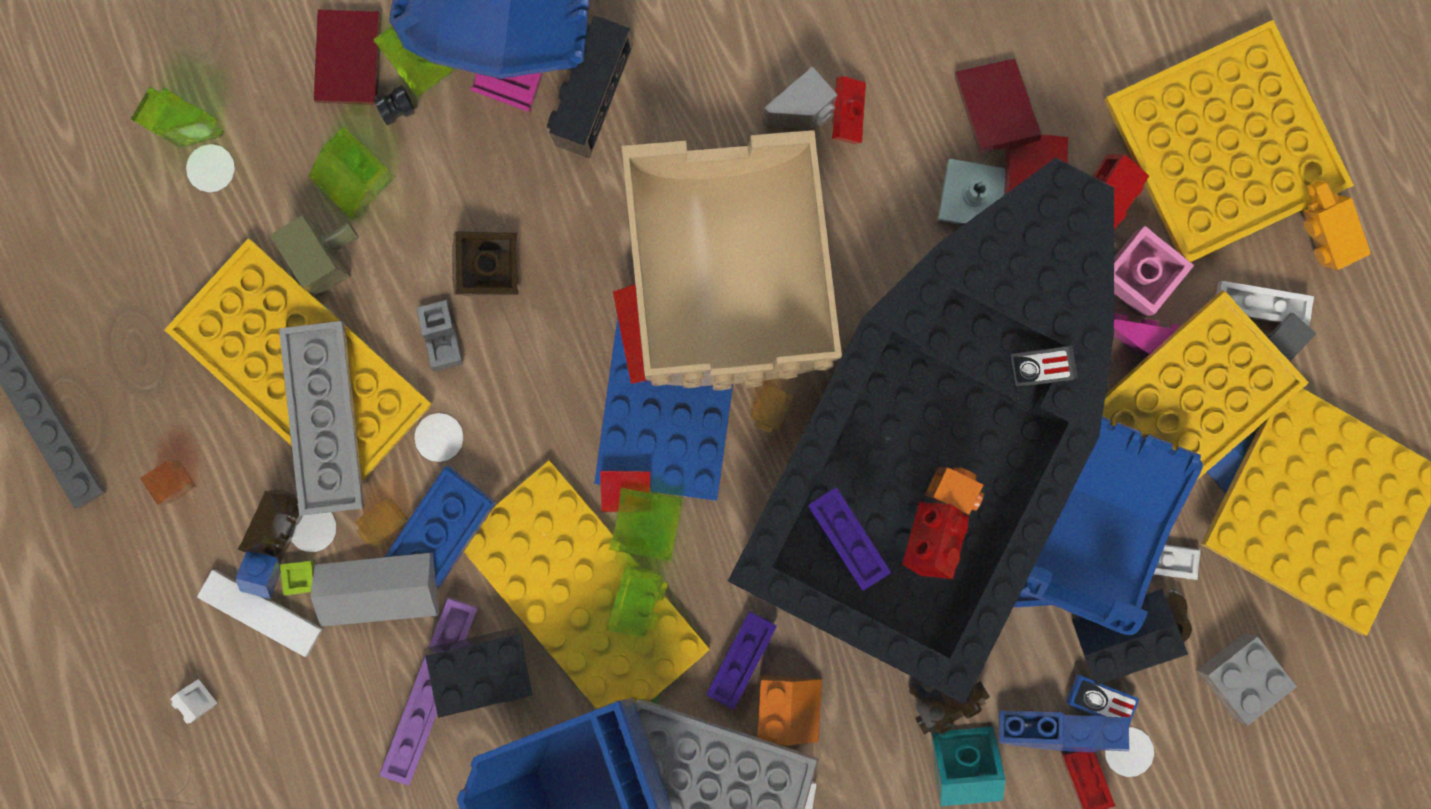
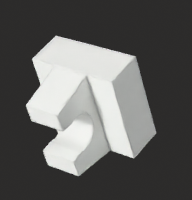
(193, 701)

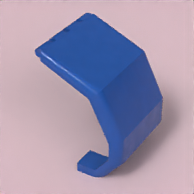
(494, 35)
(1114, 528)

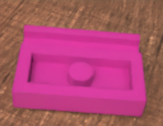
(515, 91)

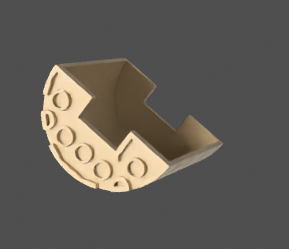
(731, 261)

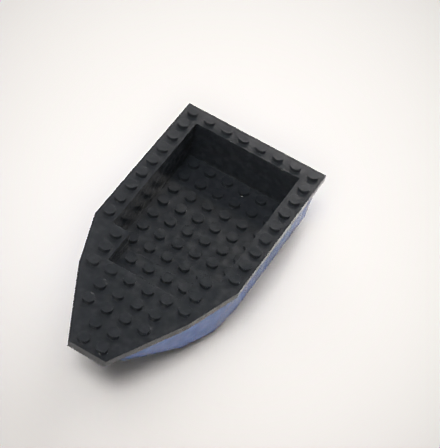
(936, 389)

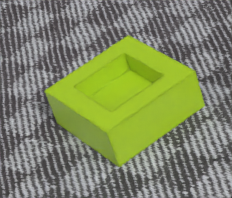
(297, 577)

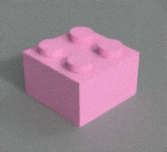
(1147, 271)

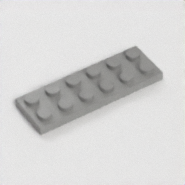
(321, 418)

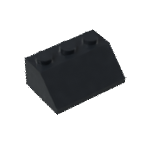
(1118, 655)

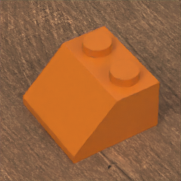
(789, 709)

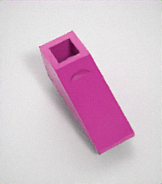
(1142, 336)

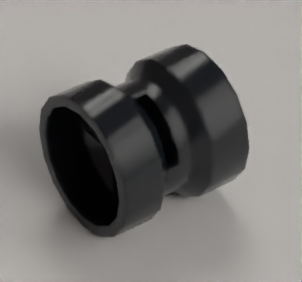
(387, 106)

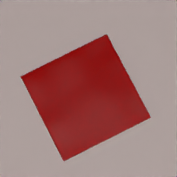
(613, 481)

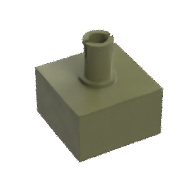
(313, 254)

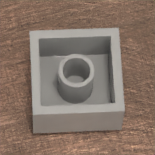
(1246, 678)

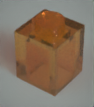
(168, 482)

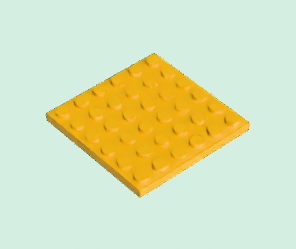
(1227, 141)
(1323, 509)

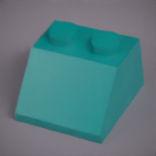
(967, 766)

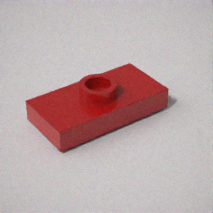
(849, 110)
(1088, 780)

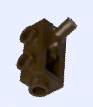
(940, 710)

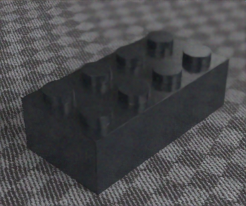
(591, 87)

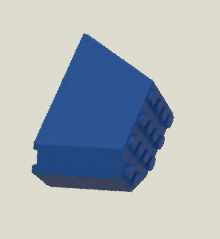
(578, 764)

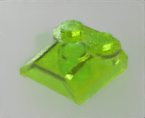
(647, 524)

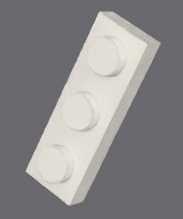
(1267, 303)

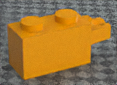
(1334, 227)

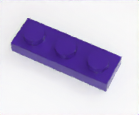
(849, 538)
(741, 660)

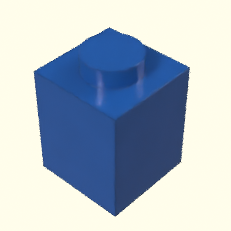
(258, 574)

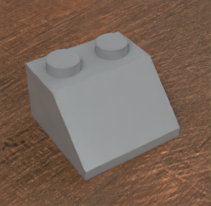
(802, 103)

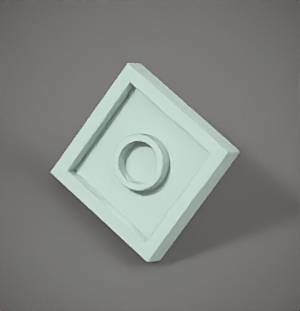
(969, 190)

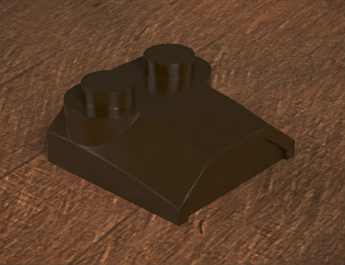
(484, 263)
(272, 524)

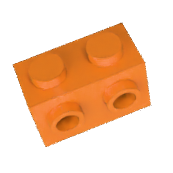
(955, 488)

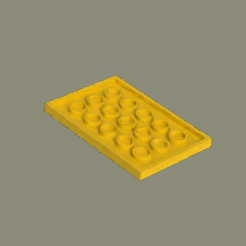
(1206, 384)

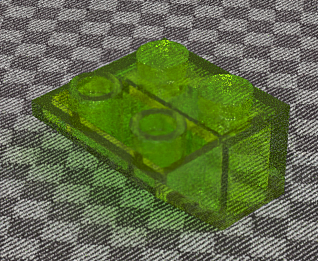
(175, 119)
(349, 173)

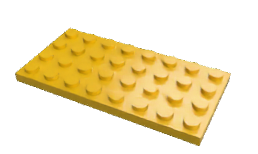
(237, 338)
(561, 579)

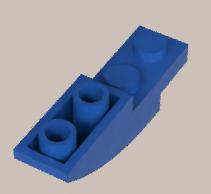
(1063, 731)

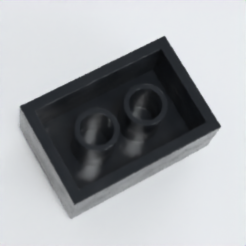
(478, 672)

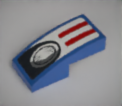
(1101, 699)

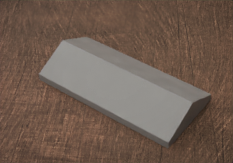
(375, 589)

